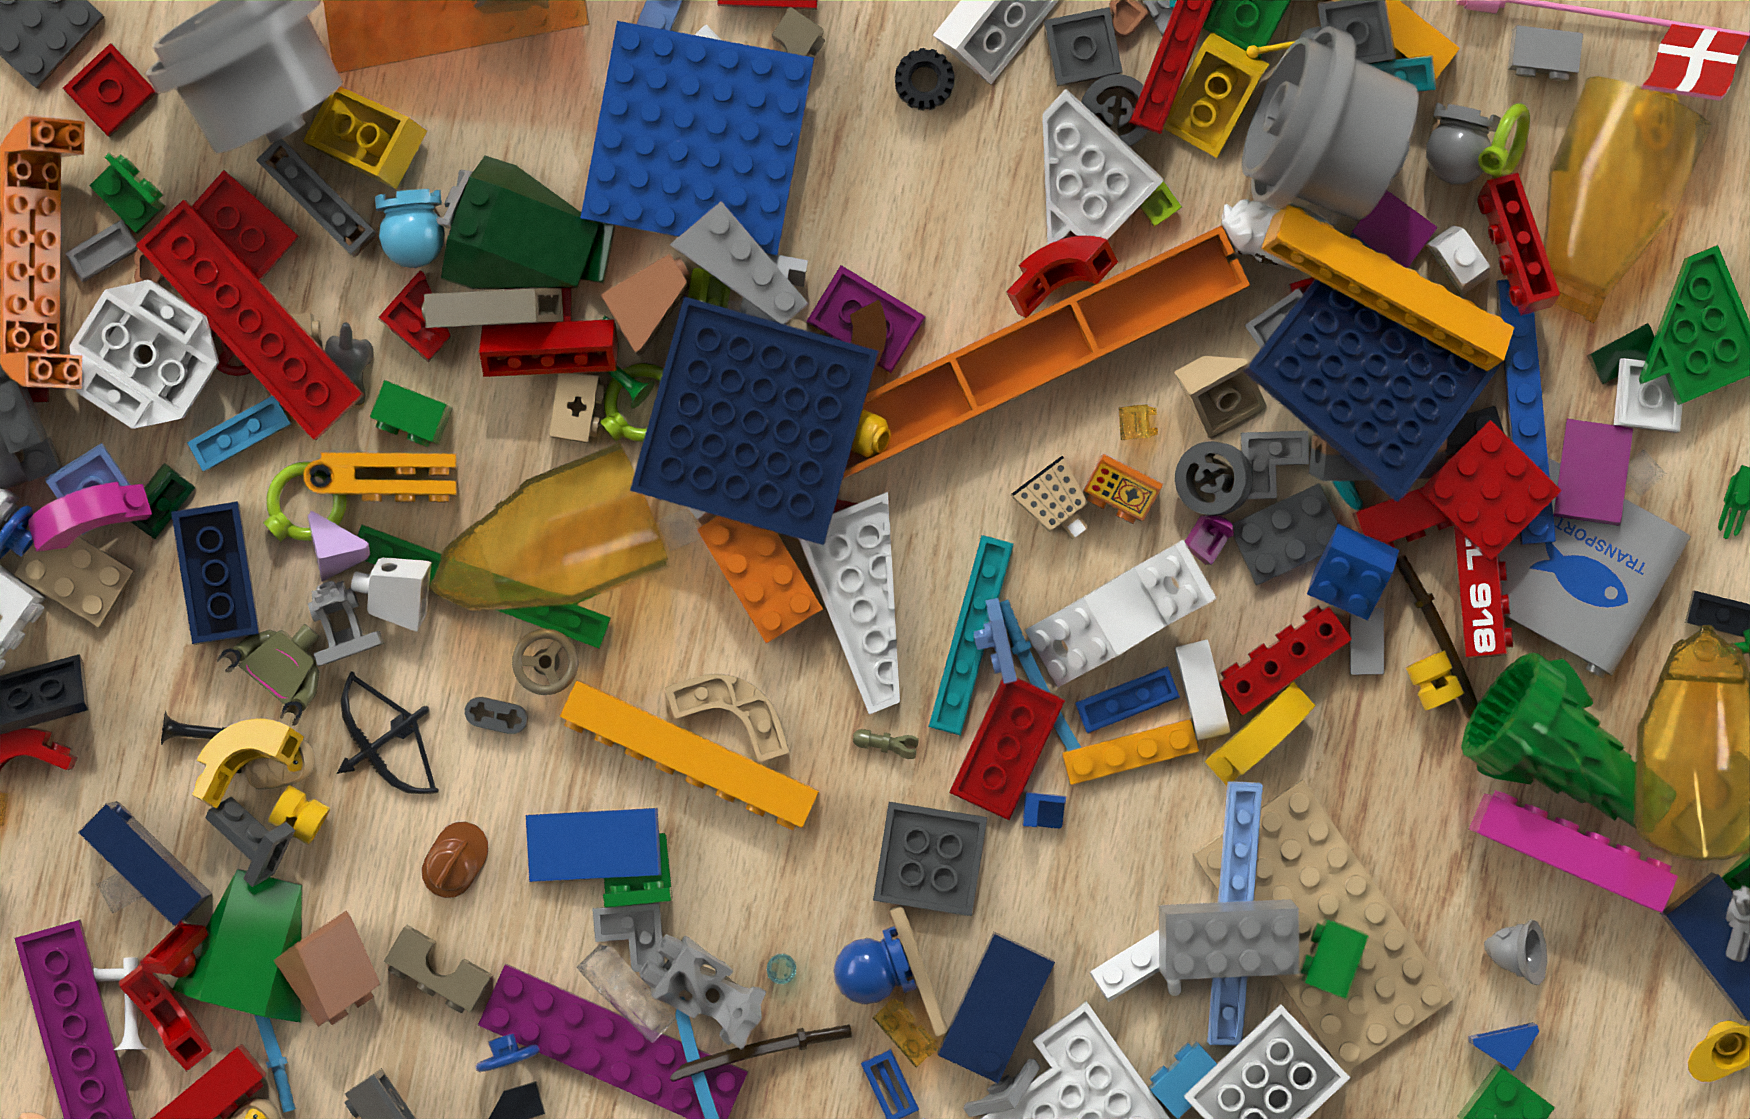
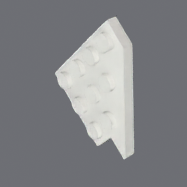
(1089, 173)

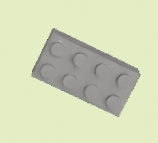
(1228, 939)

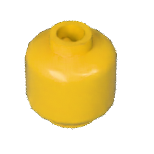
(871, 435)

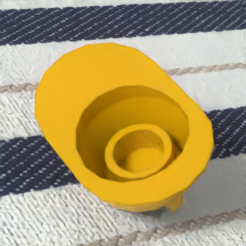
(1721, 1052)

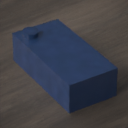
(215, 573)
(145, 863)
(1702, 927)
(995, 1007)

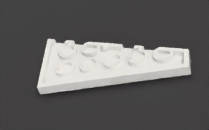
(859, 595)

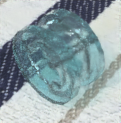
(772, 974)

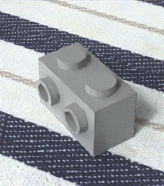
(1545, 52)

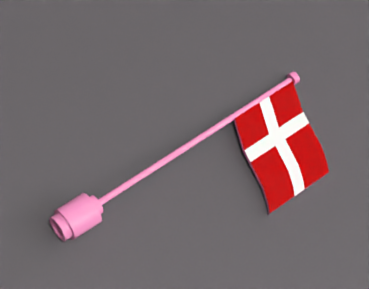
(1689, 58)

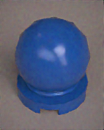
(872, 968)

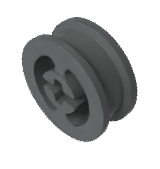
(1120, 82)
(1202, 456)

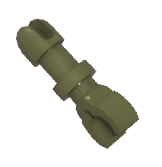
(864, 738)

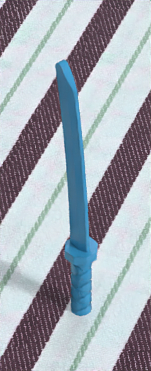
(1032, 671)
(691, 1053)
(276, 1062)

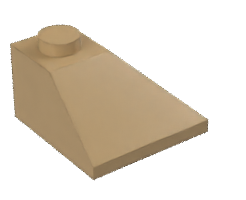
(1220, 392)

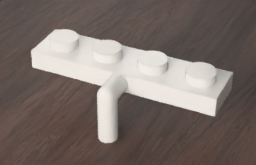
(1131, 968)

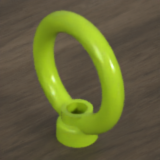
(1506, 161)
(614, 423)
(277, 521)

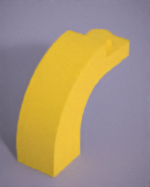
(1260, 734)
(236, 747)

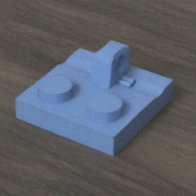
(88, 470)
(995, 636)

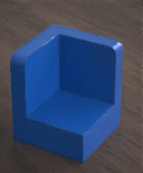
(1043, 810)

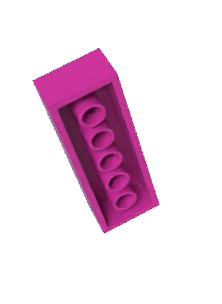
(1577, 854)

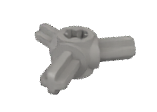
(1739, 919)

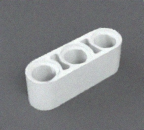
(1202, 690)

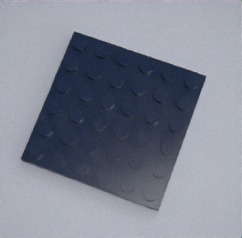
(1366, 384)
(754, 420)

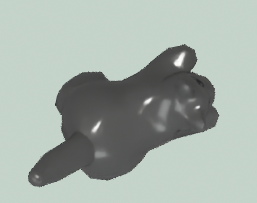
(350, 355)

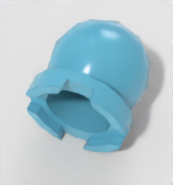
(410, 227)

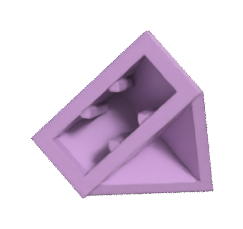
(335, 547)

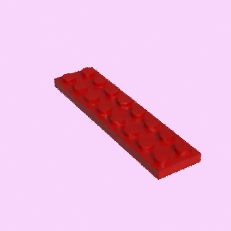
(250, 320)

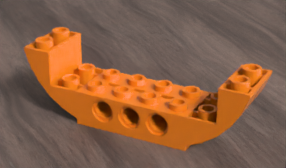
(32, 251)

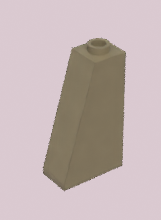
(493, 307)

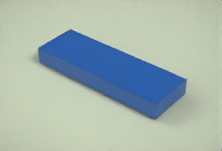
(1127, 699)

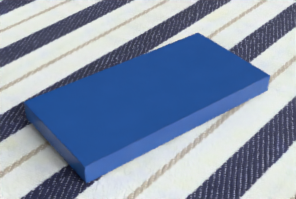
(593, 844)

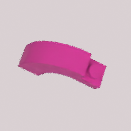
(78, 512)

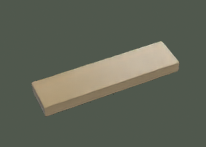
(919, 970)

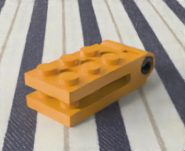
(342, 476)

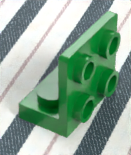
(127, 195)
(641, 889)

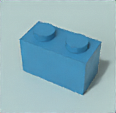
(1173, 1083)

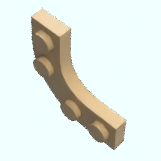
(741, 699)

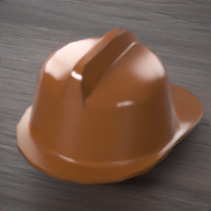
(455, 859)

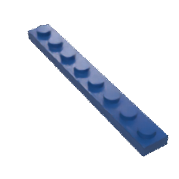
(1526, 404)

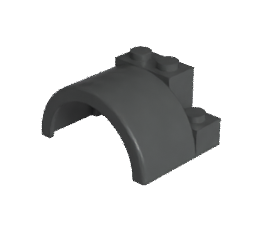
(23, 430)

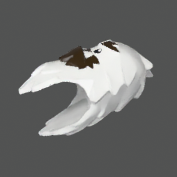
(1247, 227)

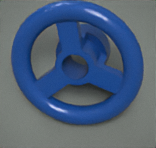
(14, 533)
(506, 1052)

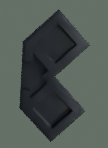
(519, 1103)

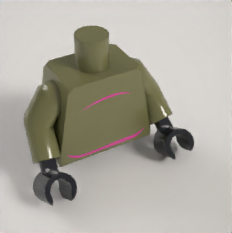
(280, 666)

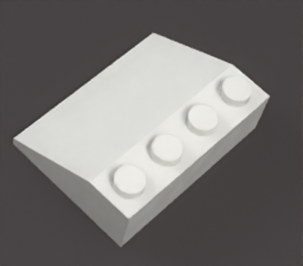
(1269, 1075)

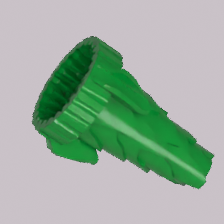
(1538, 729)

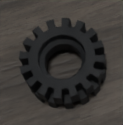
(930, 59)

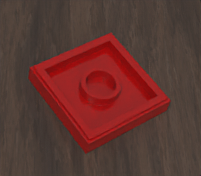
(109, 90)

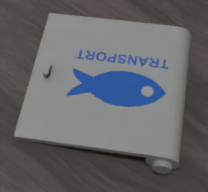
(1592, 581)

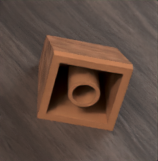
(647, 300)
(330, 970)

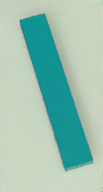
(963, 656)

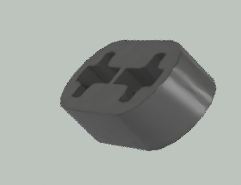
(498, 707)

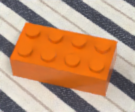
(761, 575)

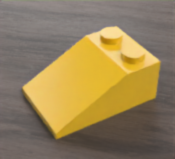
(1214, 94)
(365, 136)

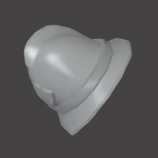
(1520, 950)

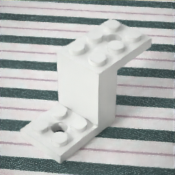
(17, 600)
(1120, 614)

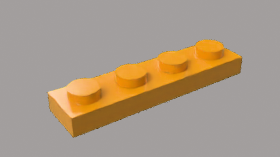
(1130, 751)

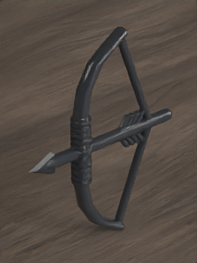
(399, 728)

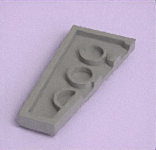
(735, 258)

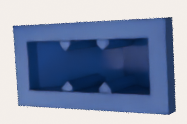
(1506, 1044)

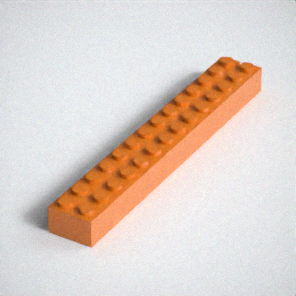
(1053, 343)

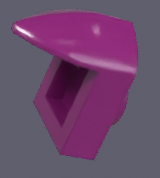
(1209, 537)

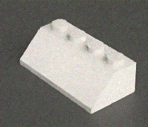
(990, 32)

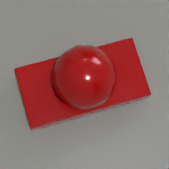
(175, 951)

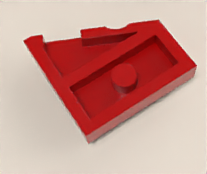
(405, 319)

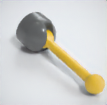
(1253, 51)

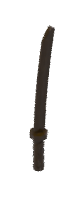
(1424, 601)
(799, 1039)

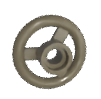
(559, 640)

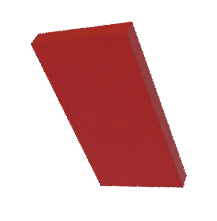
(1007, 746)

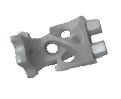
(737, 1006)

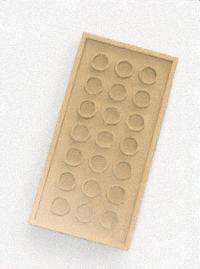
(1312, 864)

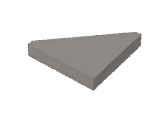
(454, 198)
(1006, 1093)

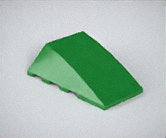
(242, 942)

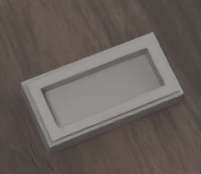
(102, 251)
(1367, 643)

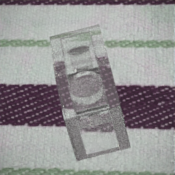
(625, 991)

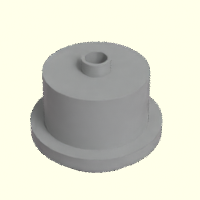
(246, 69)
(1328, 128)

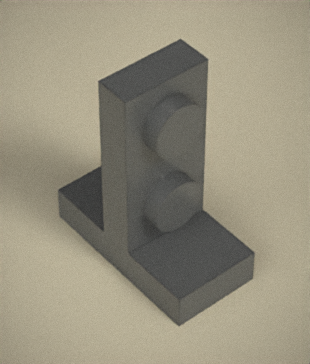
(251, 838)

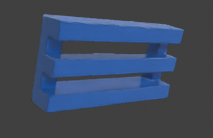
(878, 1061)

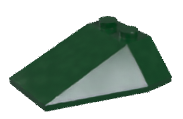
(515, 233)

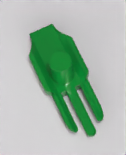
(1737, 498)

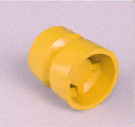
(1431, 668)
(300, 814)

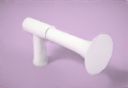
(130, 1039)

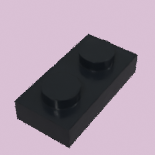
(1470, 426)
(1721, 613)

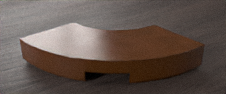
(870, 328)

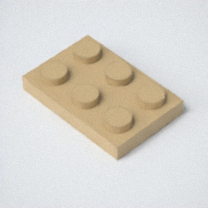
(77, 578)

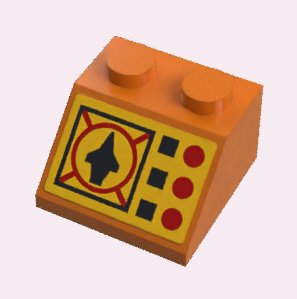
(1122, 489)

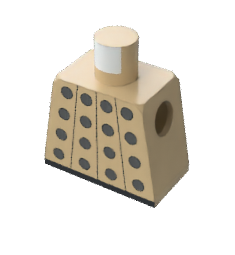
(1054, 498)

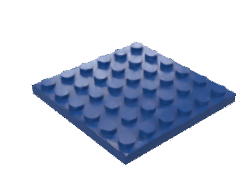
(693, 128)

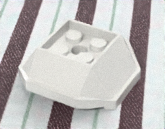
(111, 364)

